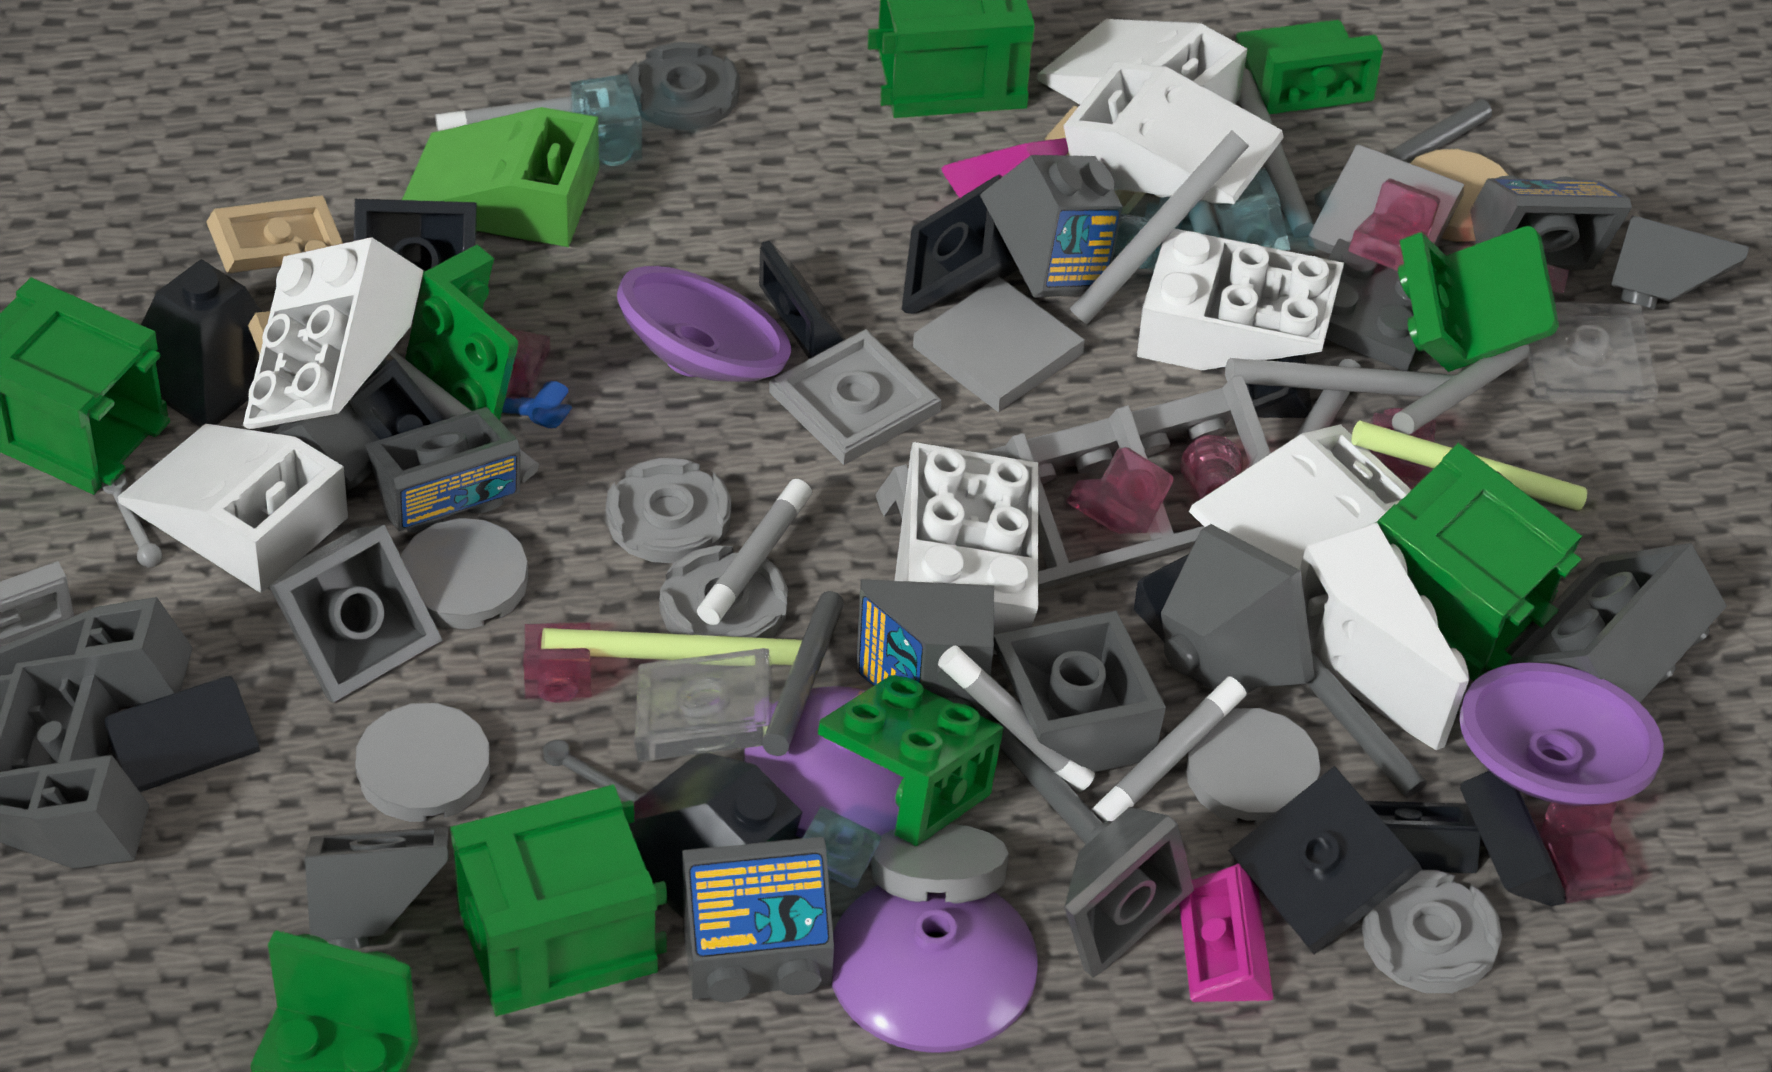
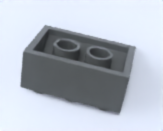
(1628, 618)

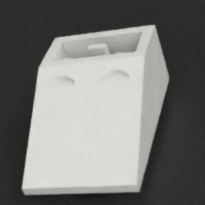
(1183, 47)
(1160, 127)
(1234, 301)
(330, 329)
(1303, 495)
(243, 499)
(973, 524)
(1381, 633)

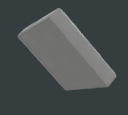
(1358, 190)
(998, 344)
(855, 396)

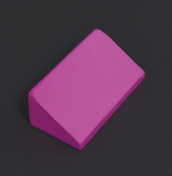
(975, 171)
(1225, 939)

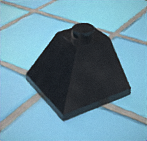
(416, 229)
(954, 253)
(204, 343)
(708, 806)

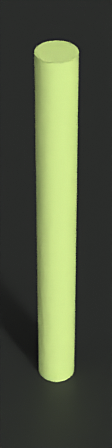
(1431, 454)
(664, 645)

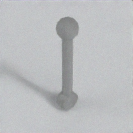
(148, 554)

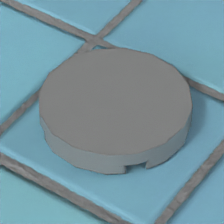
(669, 525)
(467, 571)
(753, 614)
(422, 761)
(1251, 765)
(952, 861)
(1427, 951)

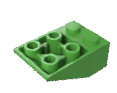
(520, 168)

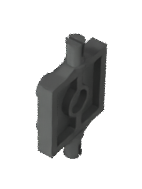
(1371, 310)

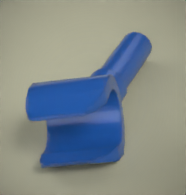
(544, 408)

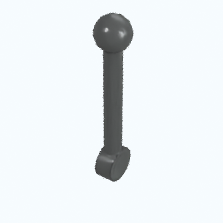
(558, 753)

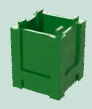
(953, 55)
(75, 386)
(1481, 556)
(557, 899)

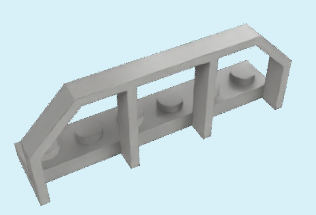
(1092, 448)

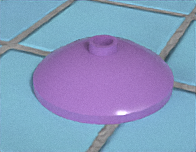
(702, 325)
(1561, 734)
(827, 774)
(931, 989)

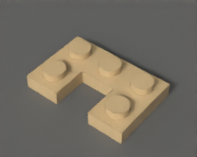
(266, 232)

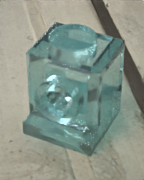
(617, 114)
(1255, 215)

